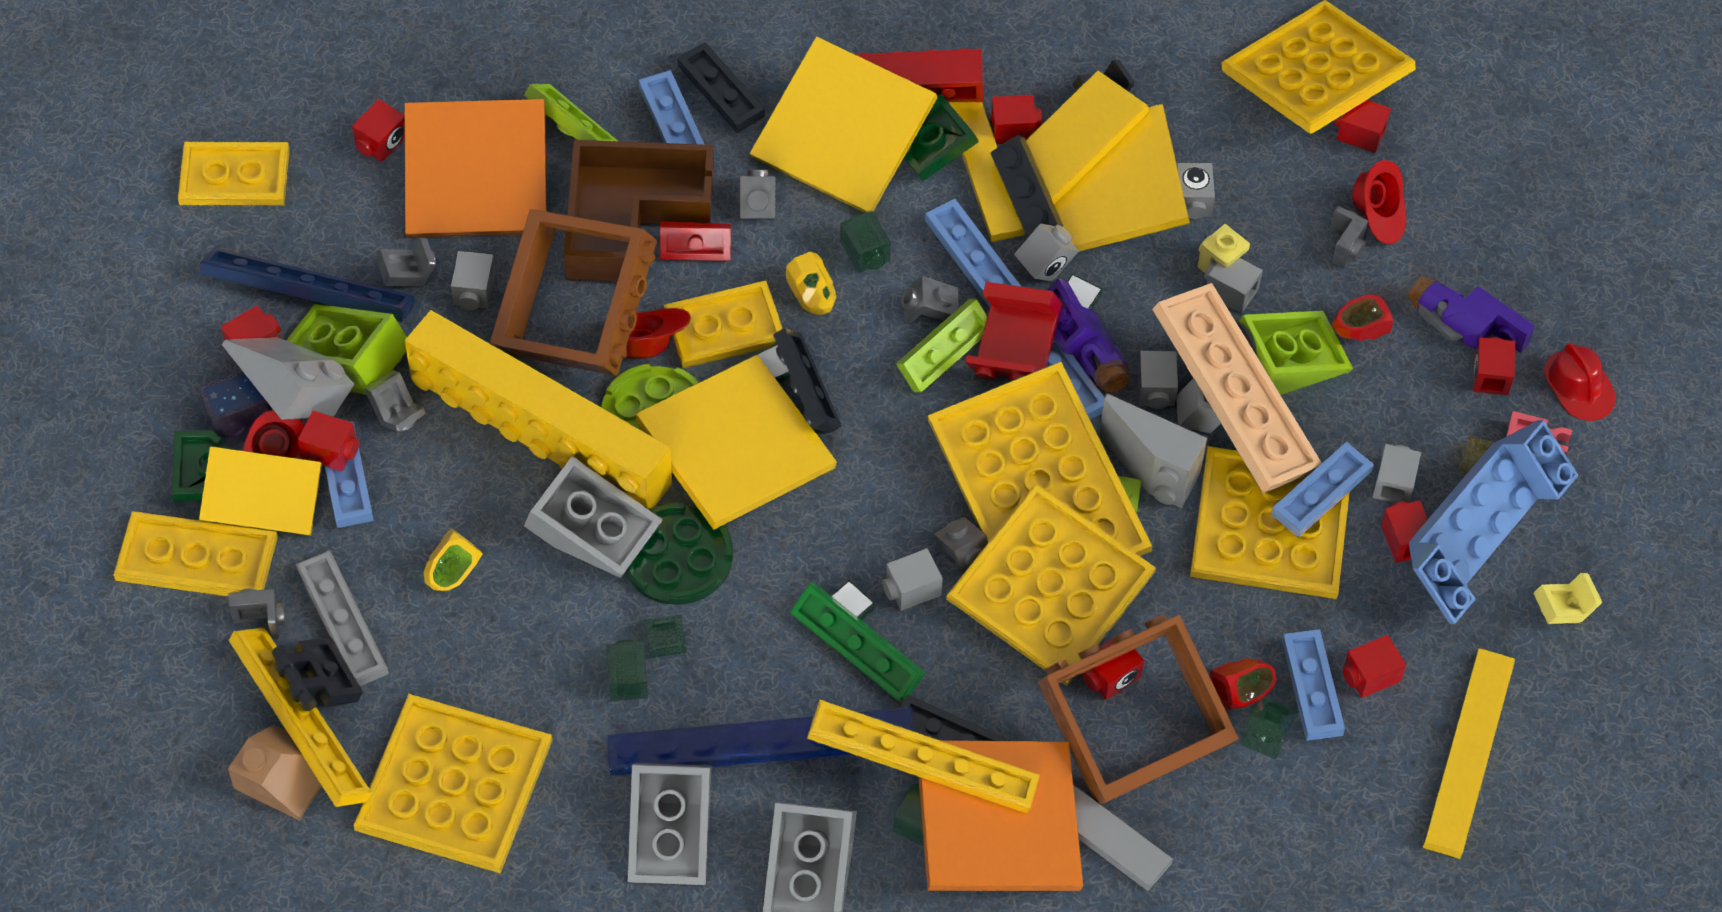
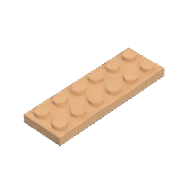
(1237, 387)

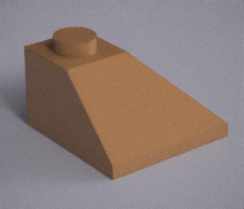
(275, 772)

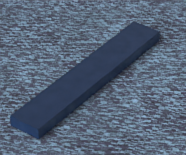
(305, 283)

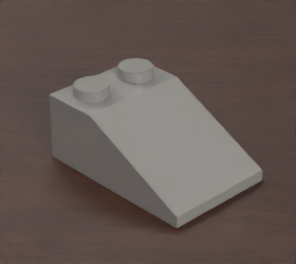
(291, 376)
(1153, 450)
(592, 519)
(669, 823)
(809, 858)

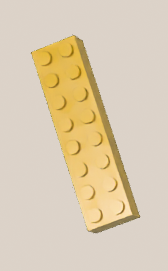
(535, 409)

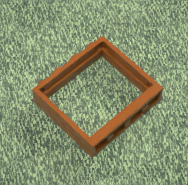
(526, 278)
(1197, 680)

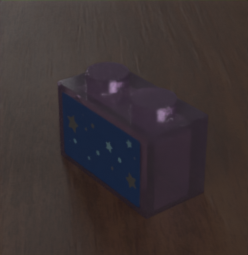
(232, 404)

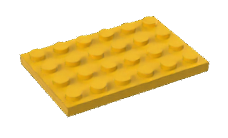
(1029, 436)

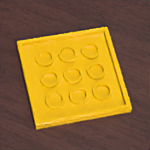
(1318, 66)
(843, 125)
(1128, 190)
(736, 441)
(1250, 547)
(1050, 581)
(453, 783)

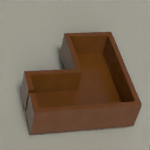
(631, 188)

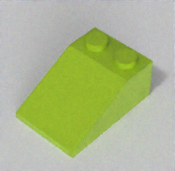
(359, 340)
(1297, 348)

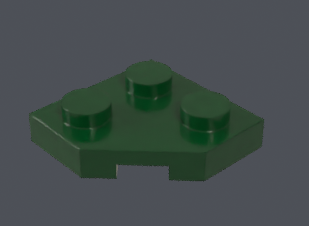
(939, 140)
(191, 462)

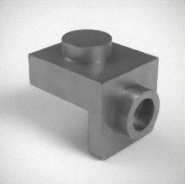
(757, 195)
(1353, 230)
(407, 266)
(929, 299)
(393, 402)
(961, 542)
(258, 605)

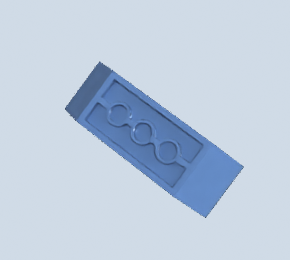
(1484, 512)

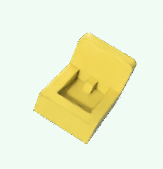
(1222, 246)
(1568, 601)

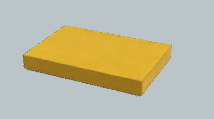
(233, 173)
(726, 324)
(260, 491)

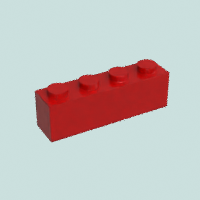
(944, 72)

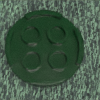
(682, 557)

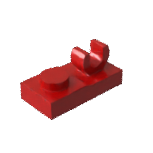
(695, 241)

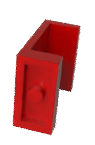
(1016, 332)

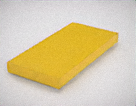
(1083, 132)
(194, 554)

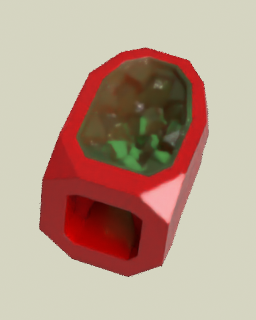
(1363, 318)
(1242, 682)

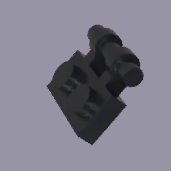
(326, 671)

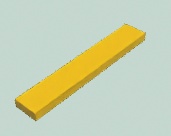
(986, 181)
(305, 728)
(1469, 754)
(923, 756)

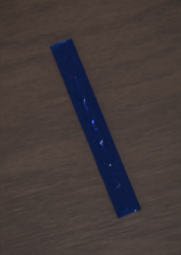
(731, 743)

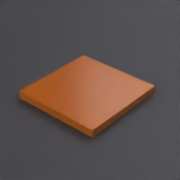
(473, 167)
(998, 848)

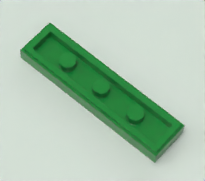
(857, 642)

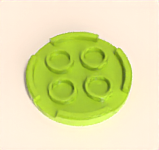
(643, 388)

